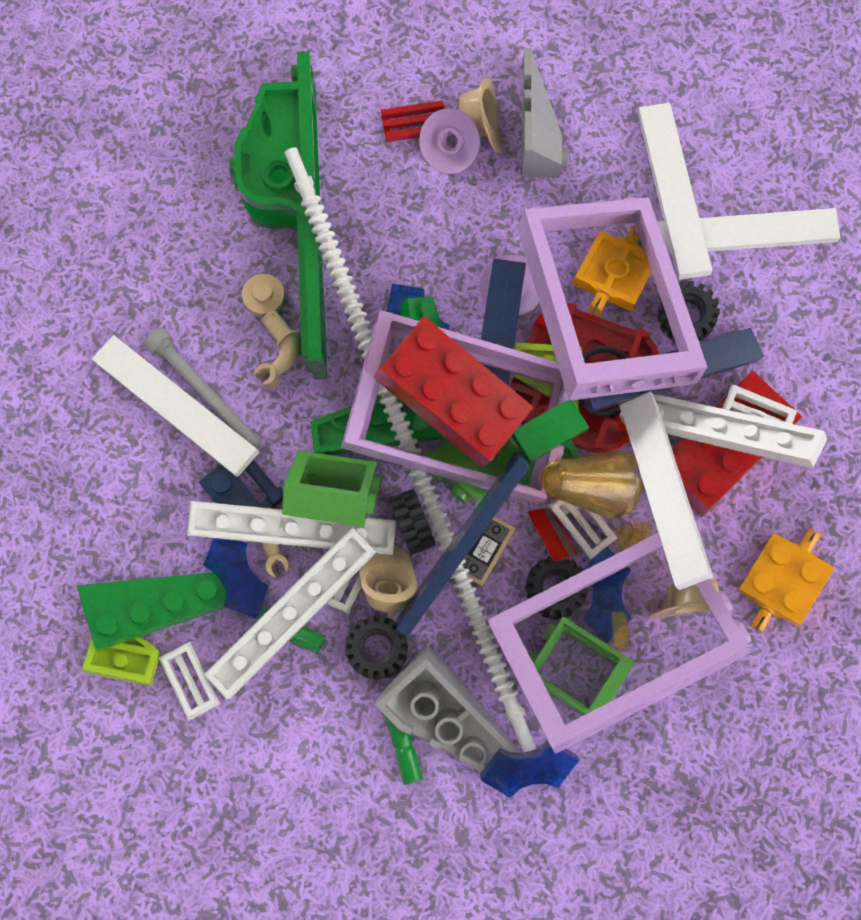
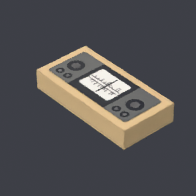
(487, 550)

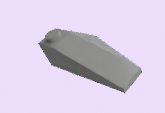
(540, 131)
(439, 708)

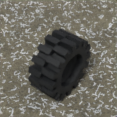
(705, 304)
(412, 521)
(547, 568)
(355, 647)

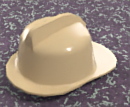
(482, 108)
(388, 581)
(683, 601)

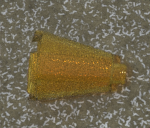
(595, 482)

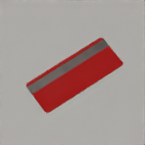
(552, 534)

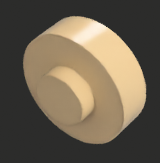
(263, 294)

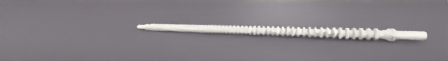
(514, 711)

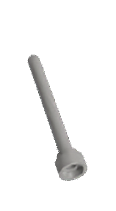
(160, 343)

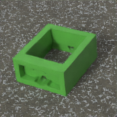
(331, 503)
(612, 683)

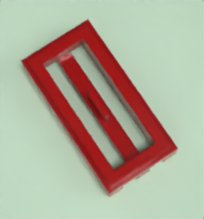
(403, 111)

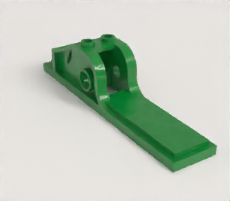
(270, 194)

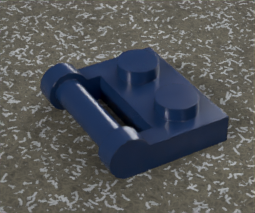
(228, 489)

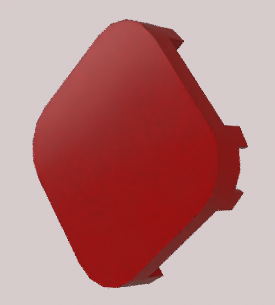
(604, 432)

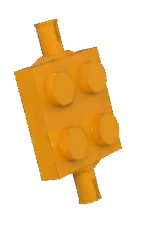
(614, 271)
(786, 580)

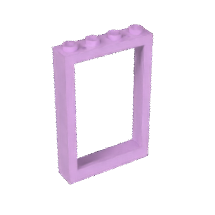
(395, 326)
(620, 375)
(563, 736)

